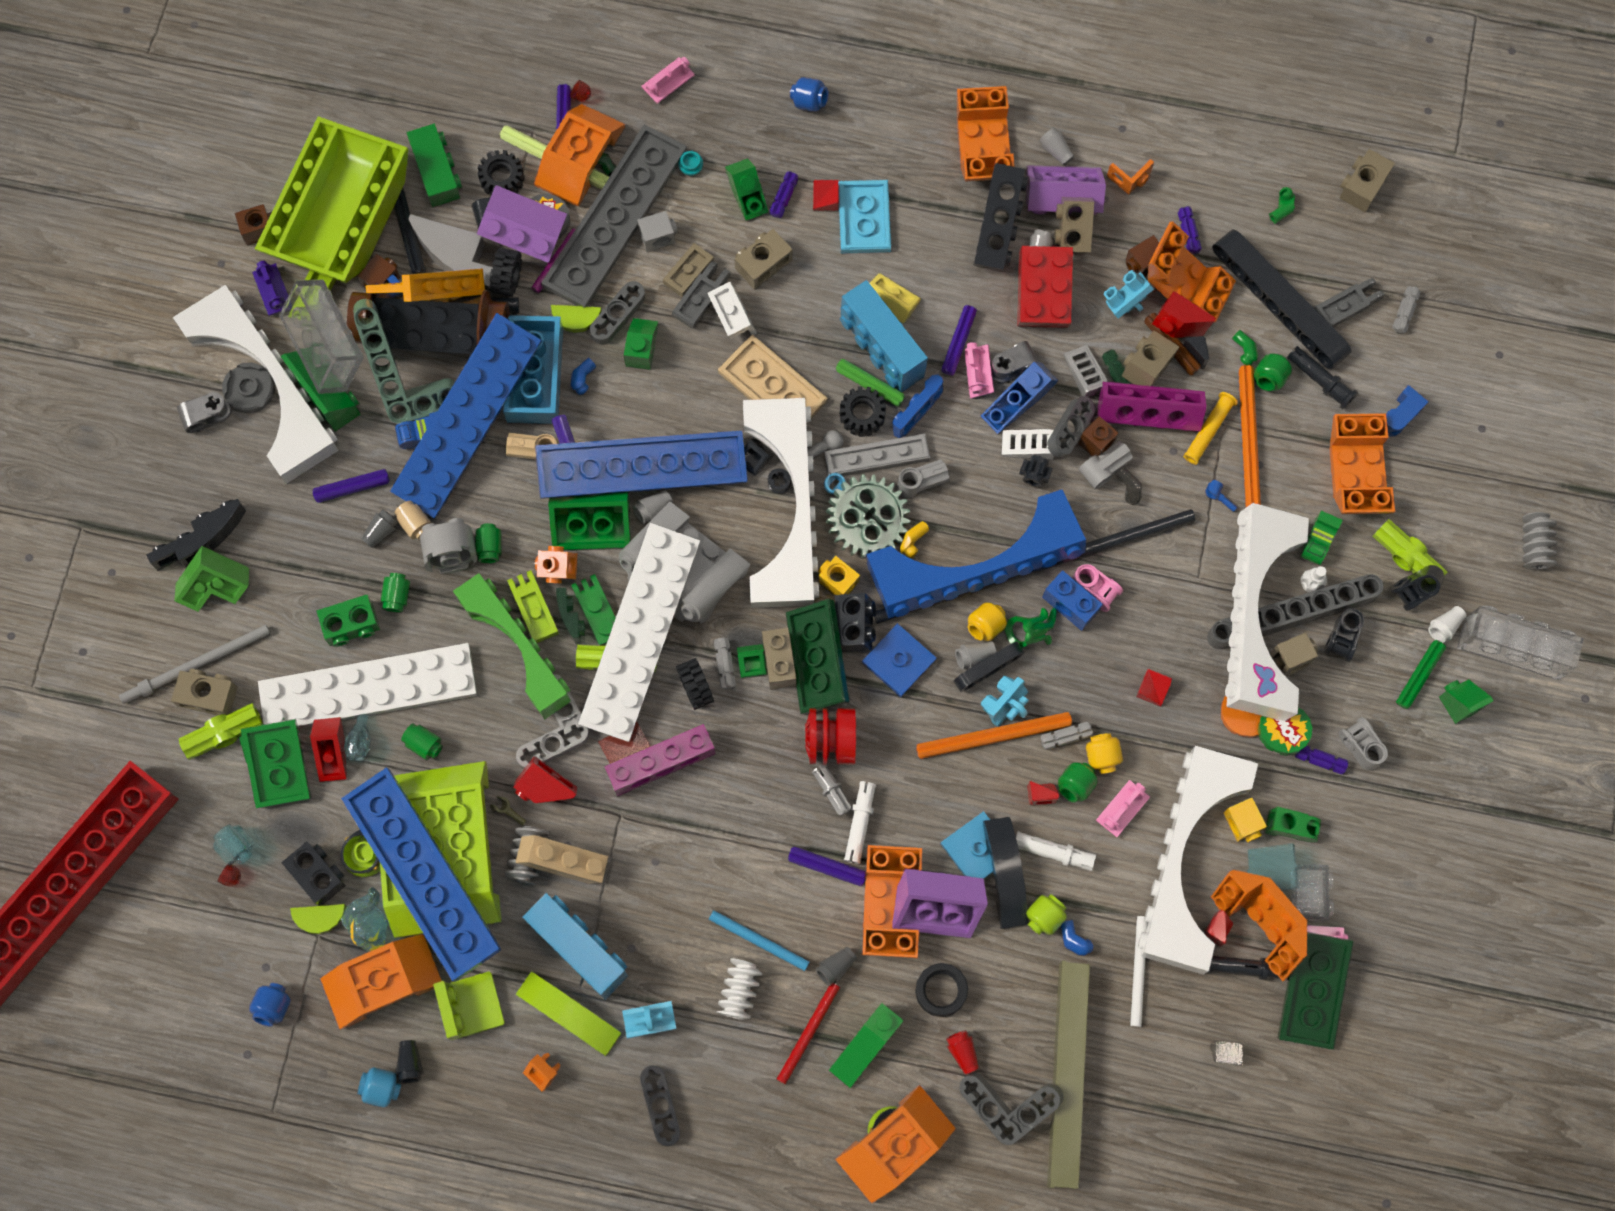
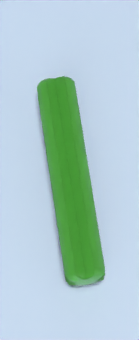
(867, 380)

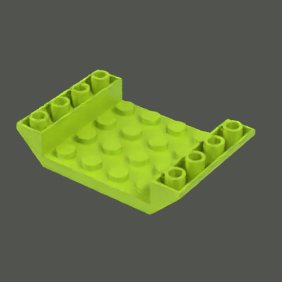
(455, 815)

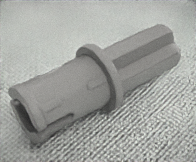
(832, 790)

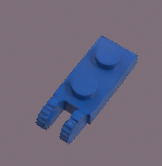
(918, 406)

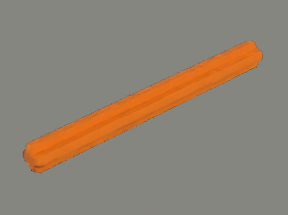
(1249, 435)
(994, 735)

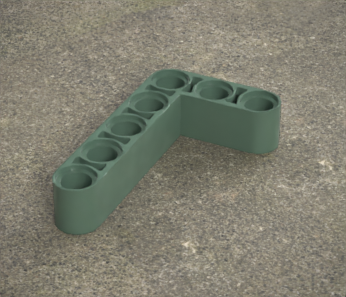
(390, 372)

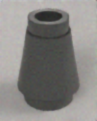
(379, 528)
(835, 966)

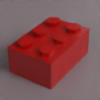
(1045, 286)

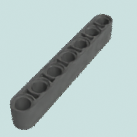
(1307, 608)

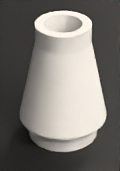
(1446, 625)

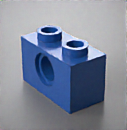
(1072, 600)

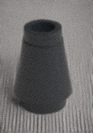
(408, 1062)

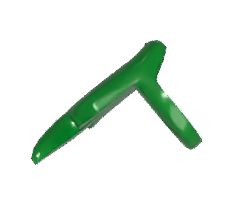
(1033, 627)

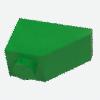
(640, 343)
(1464, 700)

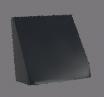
(1198, 348)
(756, 456)

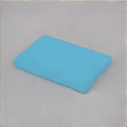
(864, 216)

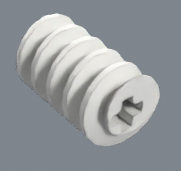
(739, 989)

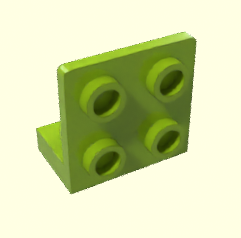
(469, 1005)

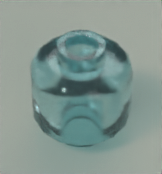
(233, 844)

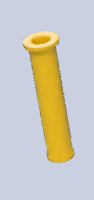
(1210, 427)

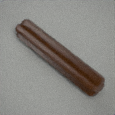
(1182, 355)

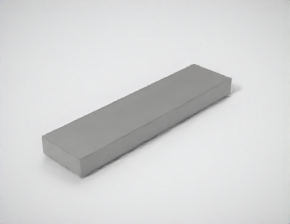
(877, 455)

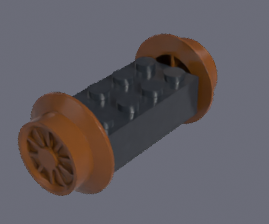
(432, 324)

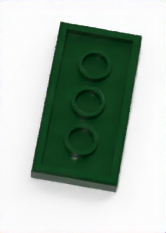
(817, 656)
(1316, 992)

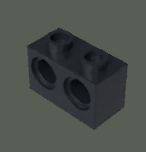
(851, 623)
(310, 877)

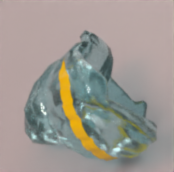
(366, 922)

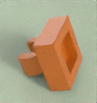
(540, 1072)

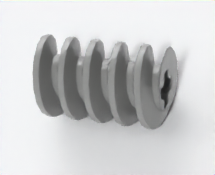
(1537, 541)
(520, 872)

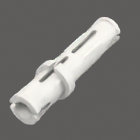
(862, 811)
(1055, 851)

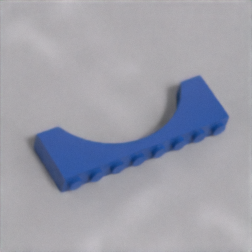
(914, 585)

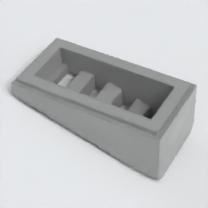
(1085, 389)

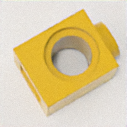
(850, 580)
(1245, 820)

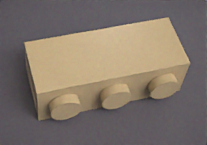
(561, 859)

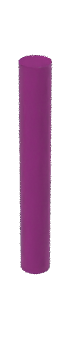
(537, 287)

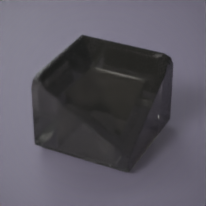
(1227, 1052)

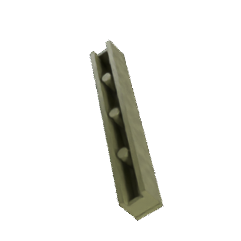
(1068, 1075)

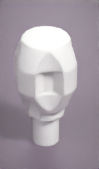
(1314, 579)

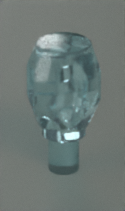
(358, 740)

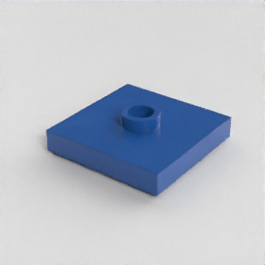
(899, 660)

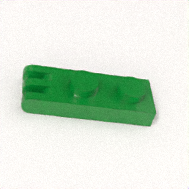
(595, 609)

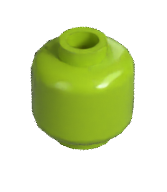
(1046, 915)

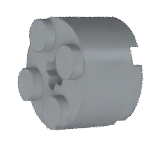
(448, 546)

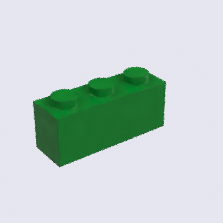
(435, 164)

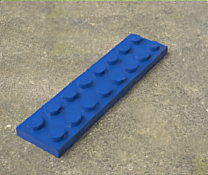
(466, 415)
(640, 464)
(421, 874)

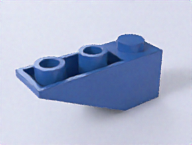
(1019, 396)

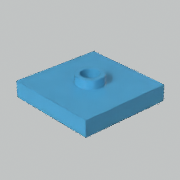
(969, 848)

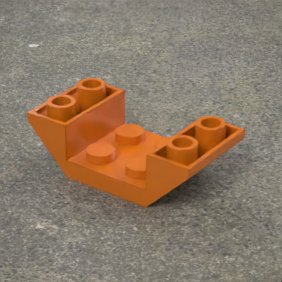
(983, 131)
(575, 152)
(1180, 271)
(1360, 464)
(883, 873)
(1272, 912)
(380, 979)
(896, 1145)

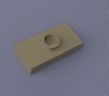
(687, 269)

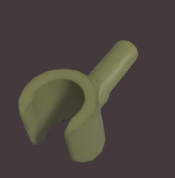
(507, 810)

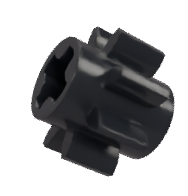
(1035, 471)

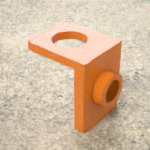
(1129, 184)

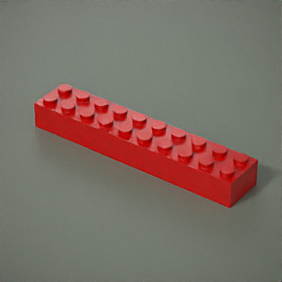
(77, 870)

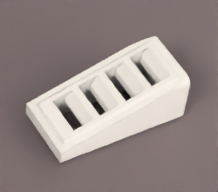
(1038, 435)

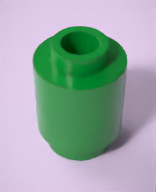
(488, 543)
(395, 592)
(422, 741)

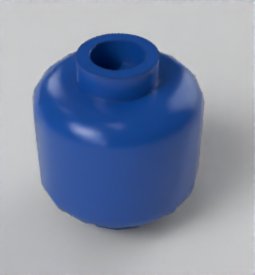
(809, 94)
(269, 1004)

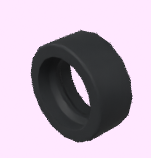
(959, 978)

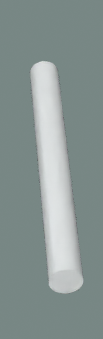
(1138, 976)

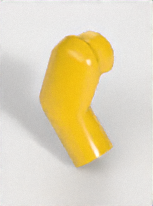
(911, 536)

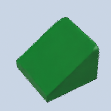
(751, 660)

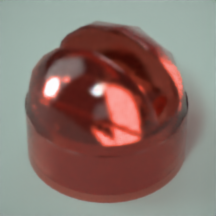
(580, 91)
(229, 876)

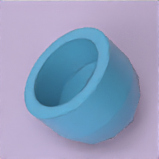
(830, 478)

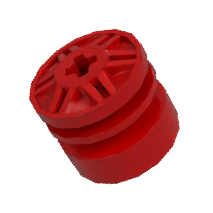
(831, 736)

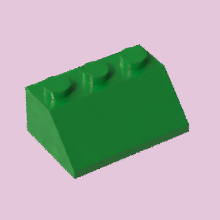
(335, 407)
(590, 521)

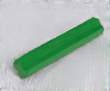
(1421, 674)

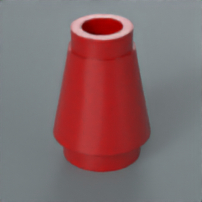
(963, 1051)

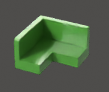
(209, 575)

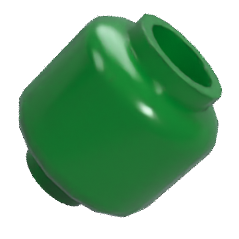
(1272, 372)
(1077, 782)

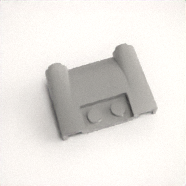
(710, 573)

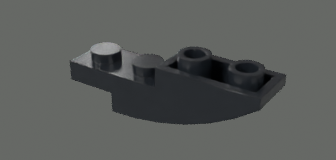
(209, 531)

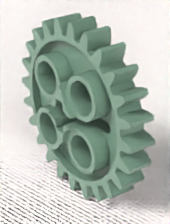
(881, 498)

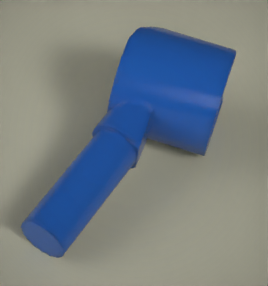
(1214, 492)

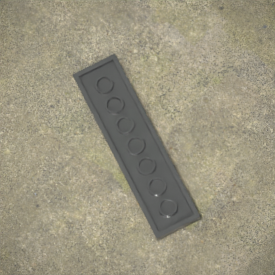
(614, 217)

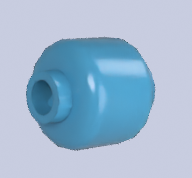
(378, 1087)

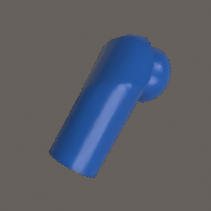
(579, 375)
(1074, 942)

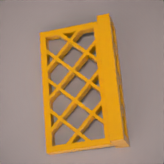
(435, 285)

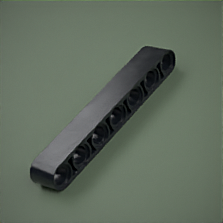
(1281, 299)

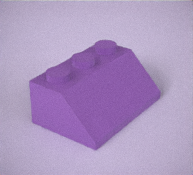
(1050, 183)
(521, 223)
(939, 903)

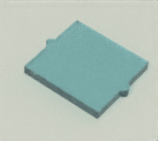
(1276, 863)

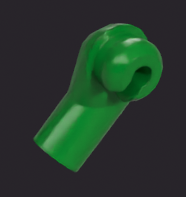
(1285, 207)
(1249, 348)

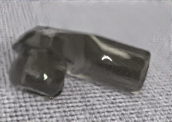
(1133, 490)

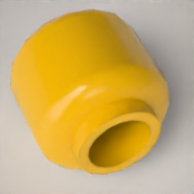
(987, 621)
(1104, 752)

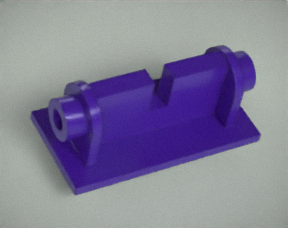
(270, 287)

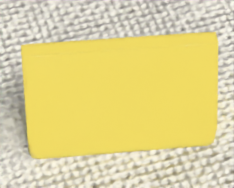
(897, 298)

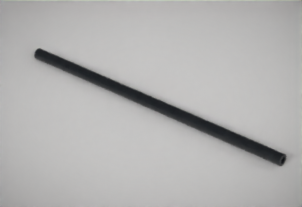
(1092, 547)

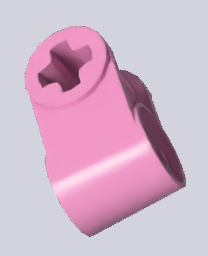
(1099, 585)

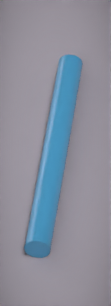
(759, 940)

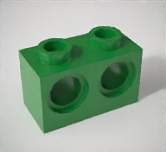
(347, 614)

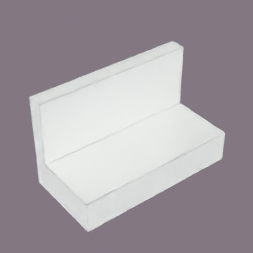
(731, 310)

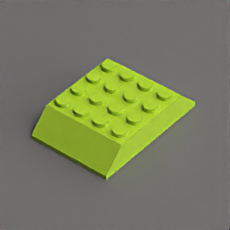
(335, 201)

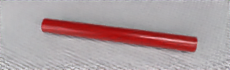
(808, 1033)

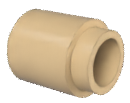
(411, 519)

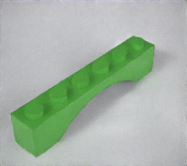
(541, 685)

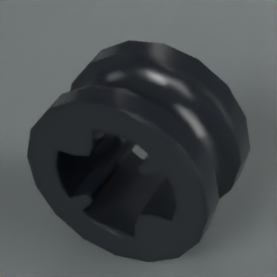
(786, 479)

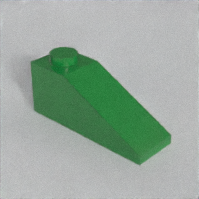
(866, 1045)

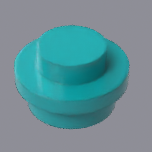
(690, 163)

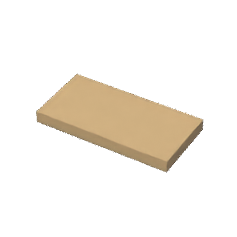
(764, 375)

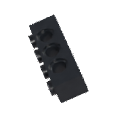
(1002, 176)

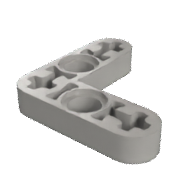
(566, 725)

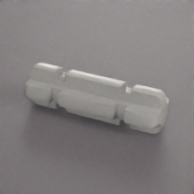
(1406, 309)
(724, 663)
(1066, 735)

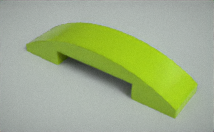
(568, 1013)

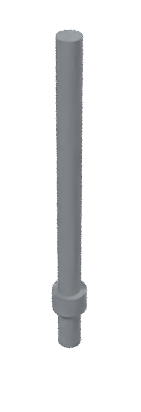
(148, 686)

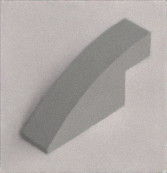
(451, 246)

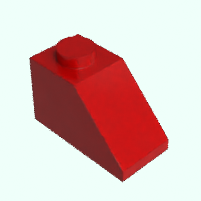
(1182, 318)
(328, 749)
(543, 783)

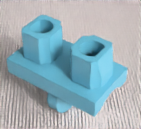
(1129, 295)
(1009, 704)
(649, 1019)

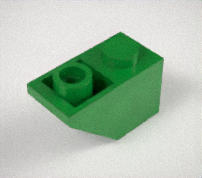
(747, 188)

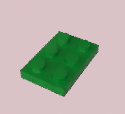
(275, 763)

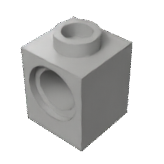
(657, 231)

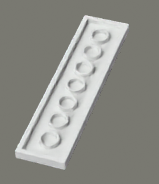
(639, 632)
(370, 686)

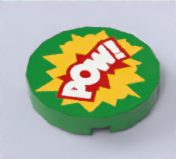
(1286, 736)

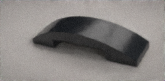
(1007, 872)

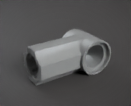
(1101, 468)
(923, 477)

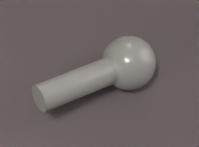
(831, 441)

